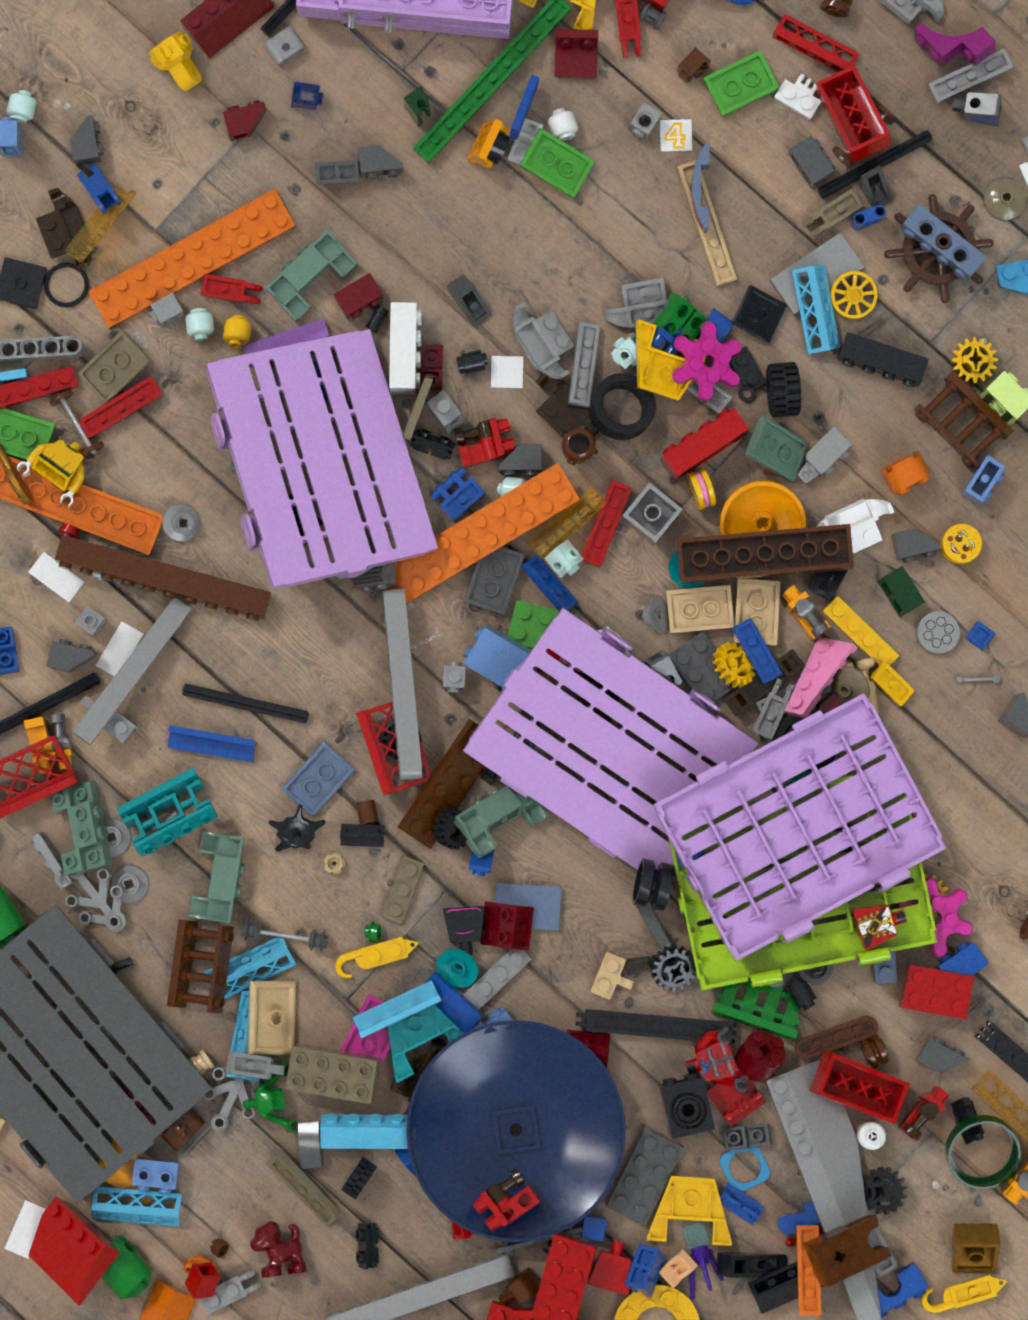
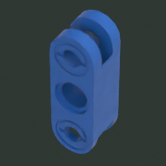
(99, 189)

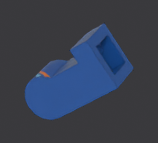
(788, 1222)

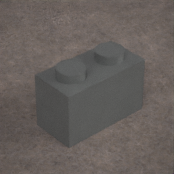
(811, 161)

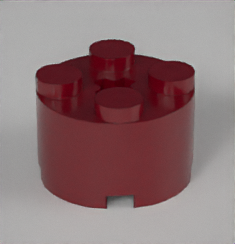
(760, 1055)

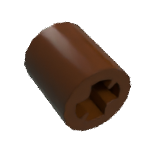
(367, 812)

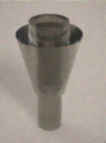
(639, 965)

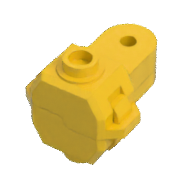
(174, 56)

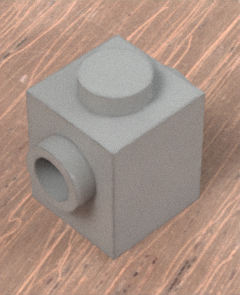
(454, 677)

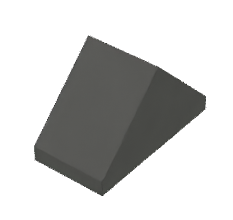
(875, 187)

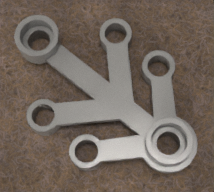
(99, 900)
(236, 1089)

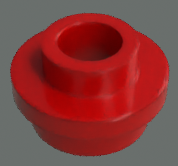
(69, 530)

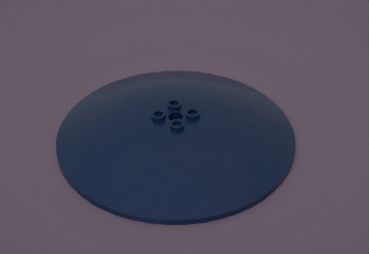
(524, 1077)

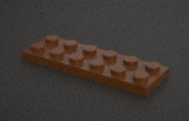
(444, 789)

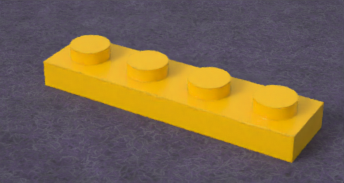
(859, 632)

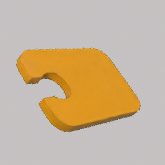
(123, 1177)

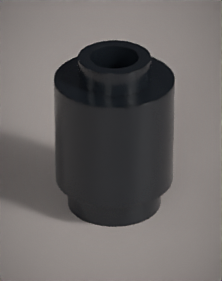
(472, 362)
(801, 994)

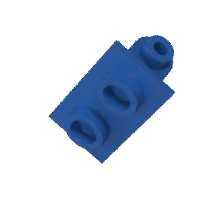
(741, 1204)

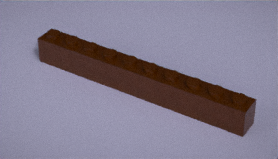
(162, 577)

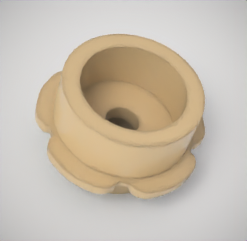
(340, 863)

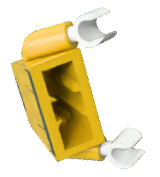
(58, 464)

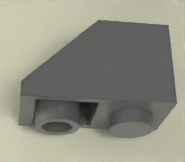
(85, 143)
(377, 162)
(524, 459)
(913, 543)
(68, 657)
(938, 1057)

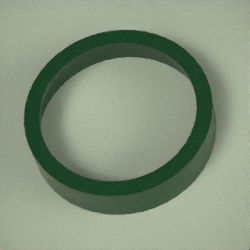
(993, 1180)

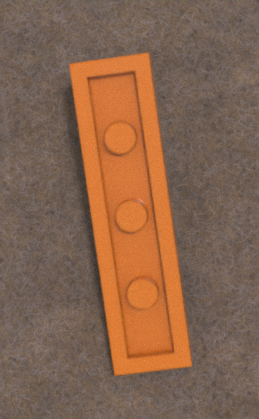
(808, 1286)

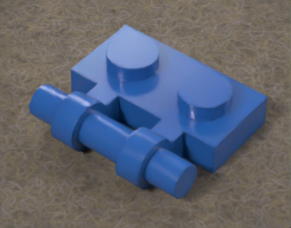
(462, 499)

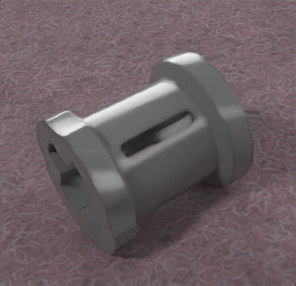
(652, 16)

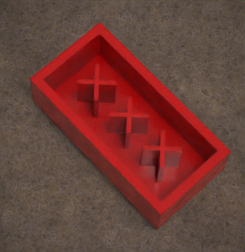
(853, 114)
(705, 444)
(859, 1087)

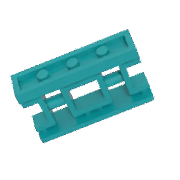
(161, 799)

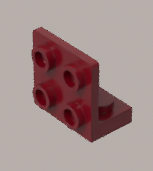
(576, 53)
(507, 926)
(595, 1041)

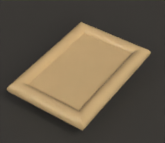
(271, 1017)

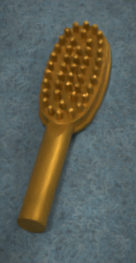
(15, 479)

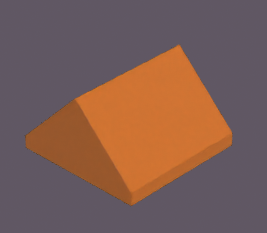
(168, 1303)

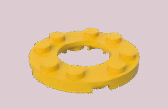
(664, 1297)

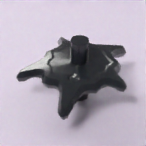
(296, 831)

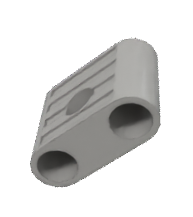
(284, 46)

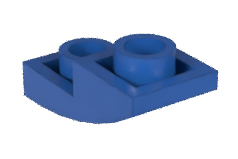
(8, 652)

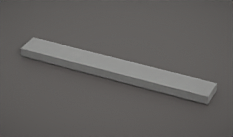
(132, 671)

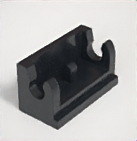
(826, 583)

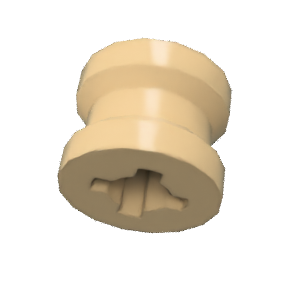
(202, 1062)

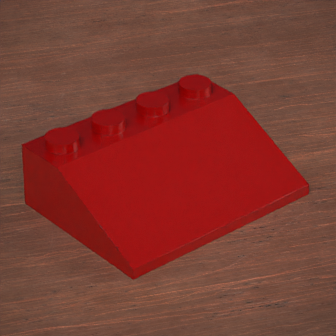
(71, 1250)

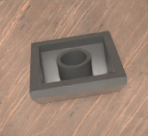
(1016, 715)

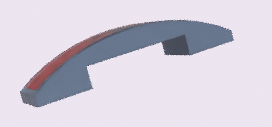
(701, 213)

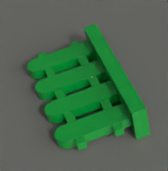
(768, 1012)

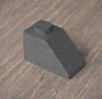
(468, 300)

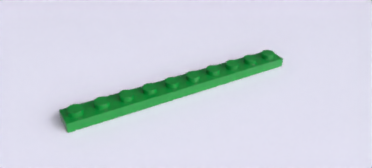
(491, 79)

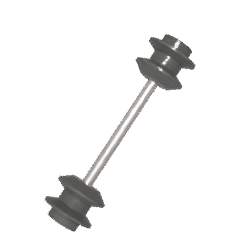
(254, 931)

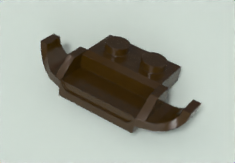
(61, 226)
(558, 413)
(418, 1064)

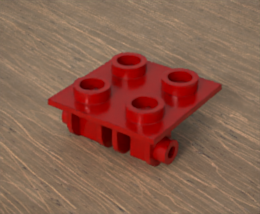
(733, 1103)

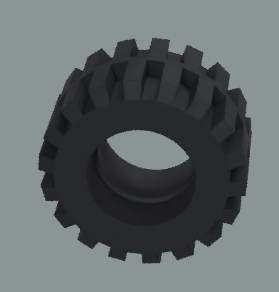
(783, 389)

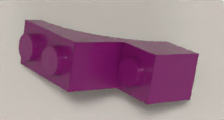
(943, 48)

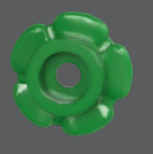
(373, 932)

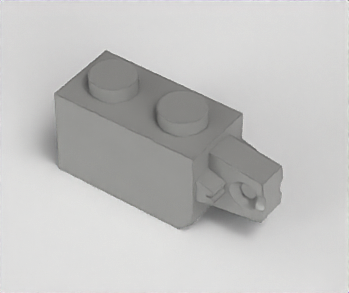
(824, 455)
(118, 725)

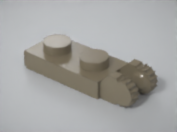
(835, 212)

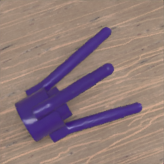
(700, 1256)

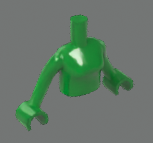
(269, 1101)

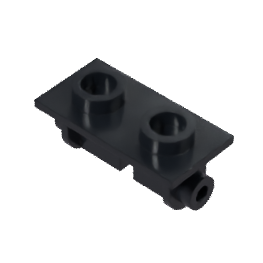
(439, 444)
(362, 835)
(963, 1109)
(366, 1235)

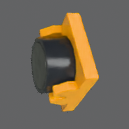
(489, 144)

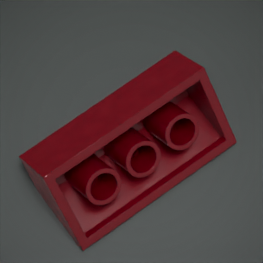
(221, 21)

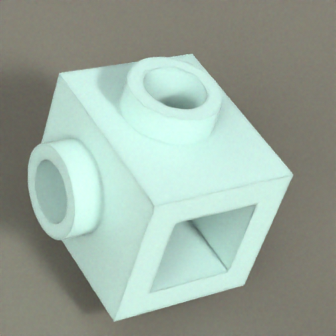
(625, 351)
(564, 559)

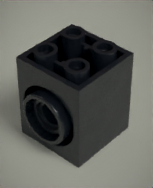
(681, 1092)

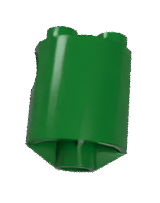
(11, 920)
(128, 1272)

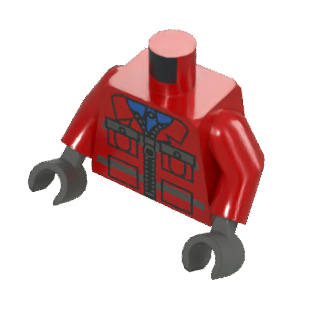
(717, 1060)

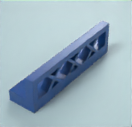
(211, 744)

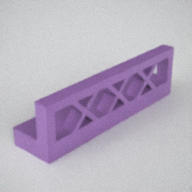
(301, 334)

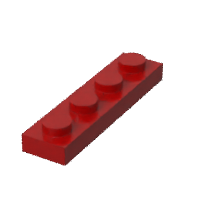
(37, 387)
(120, 407)
(606, 523)

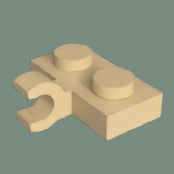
(609, 976)

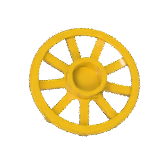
(853, 294)

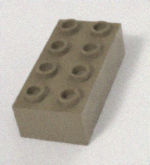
(333, 1073)

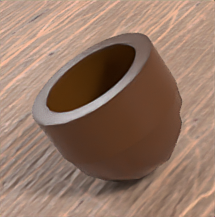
(219, 1247)

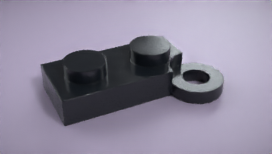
(748, 372)

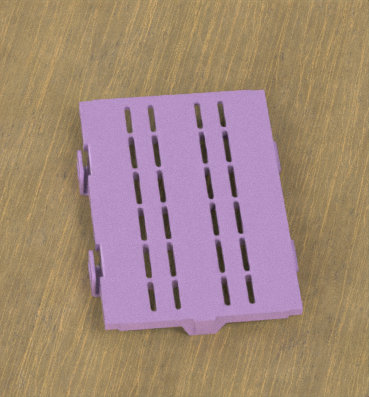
(247, 436)
(604, 660)
(798, 903)

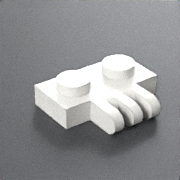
(799, 97)

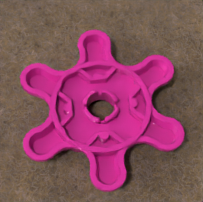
(694, 355)
(948, 908)

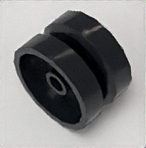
(652, 884)

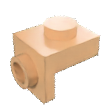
(677, 1268)

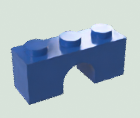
(910, 1285)

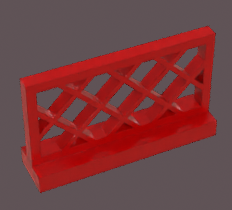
(376, 752)
(40, 789)

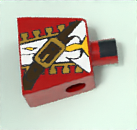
(877, 924)

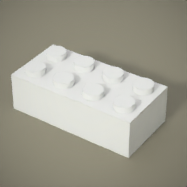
(403, 348)

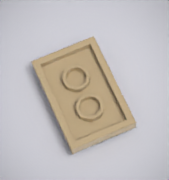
(761, 603)
(700, 609)

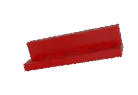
(811, 49)

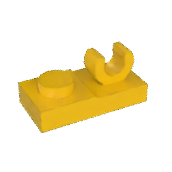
(892, 684)

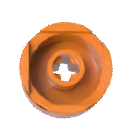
(906, 472)

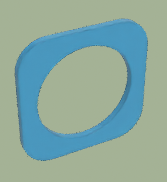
(763, 1175)

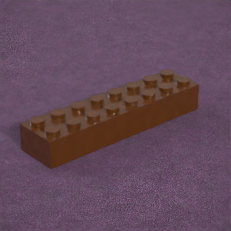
(765, 554)

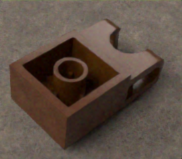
(852, 1251)

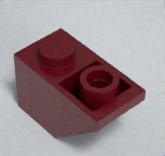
(244, 120)

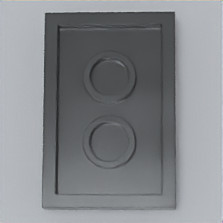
(494, 580)
(696, 667)

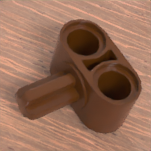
(183, 1129)
(520, 1288)

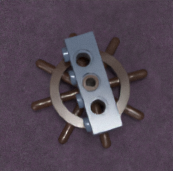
(940, 246)

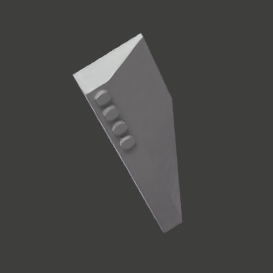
(829, 1166)

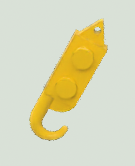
(376, 955)
(965, 1293)

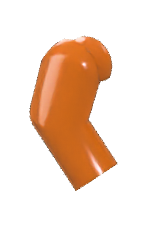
(196, 1260)

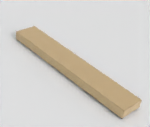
(713, 240)

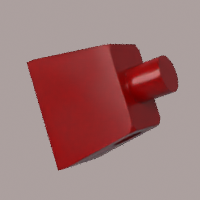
(611, 1269)

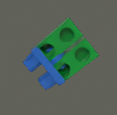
(677, 320)

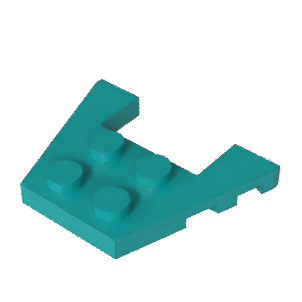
(415, 1031)

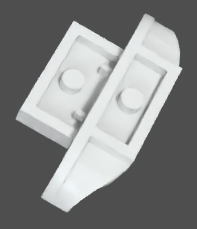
(862, 518)

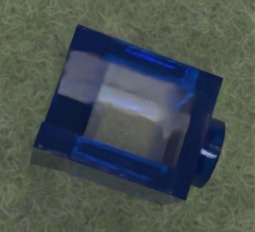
(306, 96)

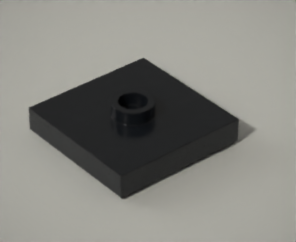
(21, 282)
(759, 314)

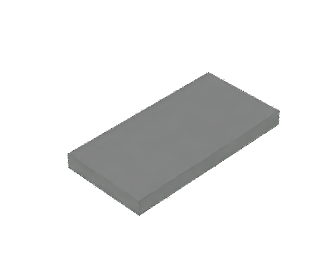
(836, 257)

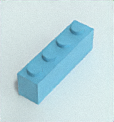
(363, 1131)

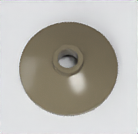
(997, 206)
(852, 680)

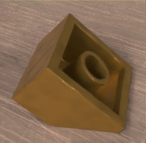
(975, 1247)

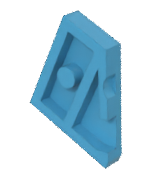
(1013, 276)

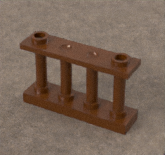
(968, 400)
(182, 964)

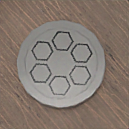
(938, 632)

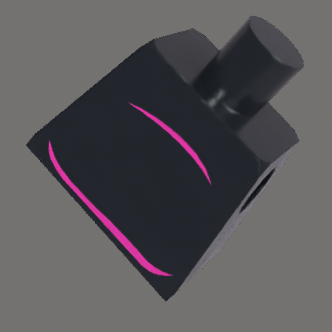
(464, 925)

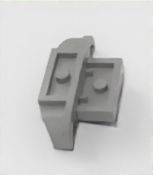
(908, 9)
(641, 301)
(541, 341)

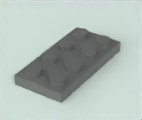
(645, 1176)

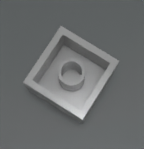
(652, 513)

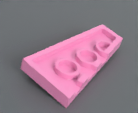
(817, 674)

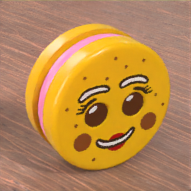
(701, 489)
(961, 544)

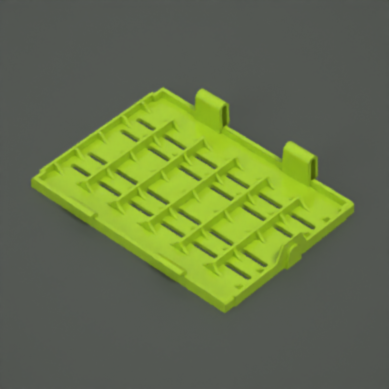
(821, 946)

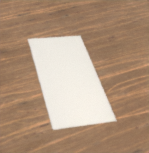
(56, 578)
(119, 648)
(25, 1229)

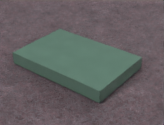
(776, 449)

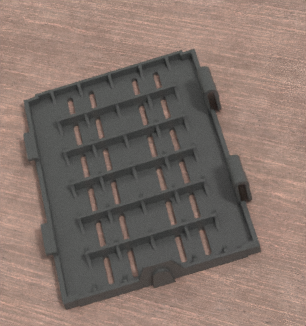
(150, 1045)

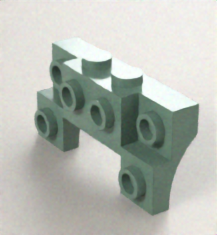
(305, 270)
(494, 813)
(86, 826)
(224, 877)

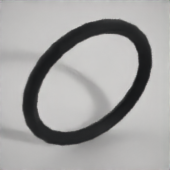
(70, 304)

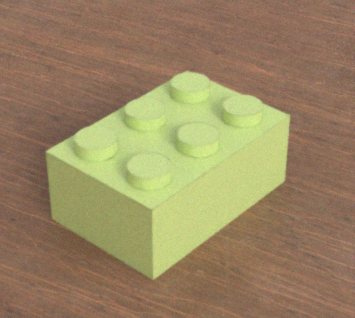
(1006, 397)

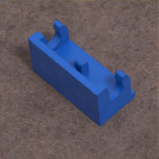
(645, 1270)

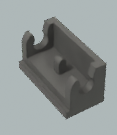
(337, 172)

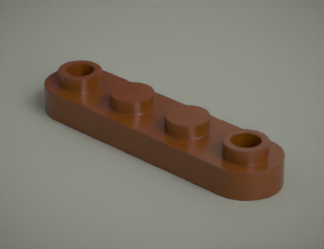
(836, 1037)

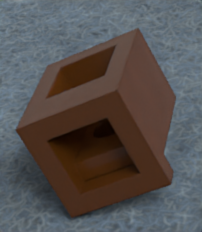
(693, 65)

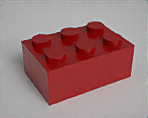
(936, 991)

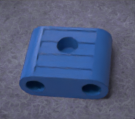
(868, 217)
(722, 324)

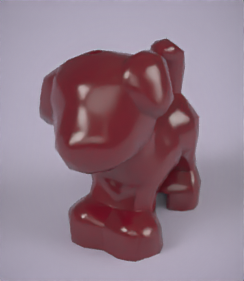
(267, 1240)

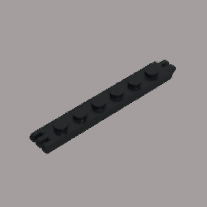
(650, 1025)
(1005, 1049)

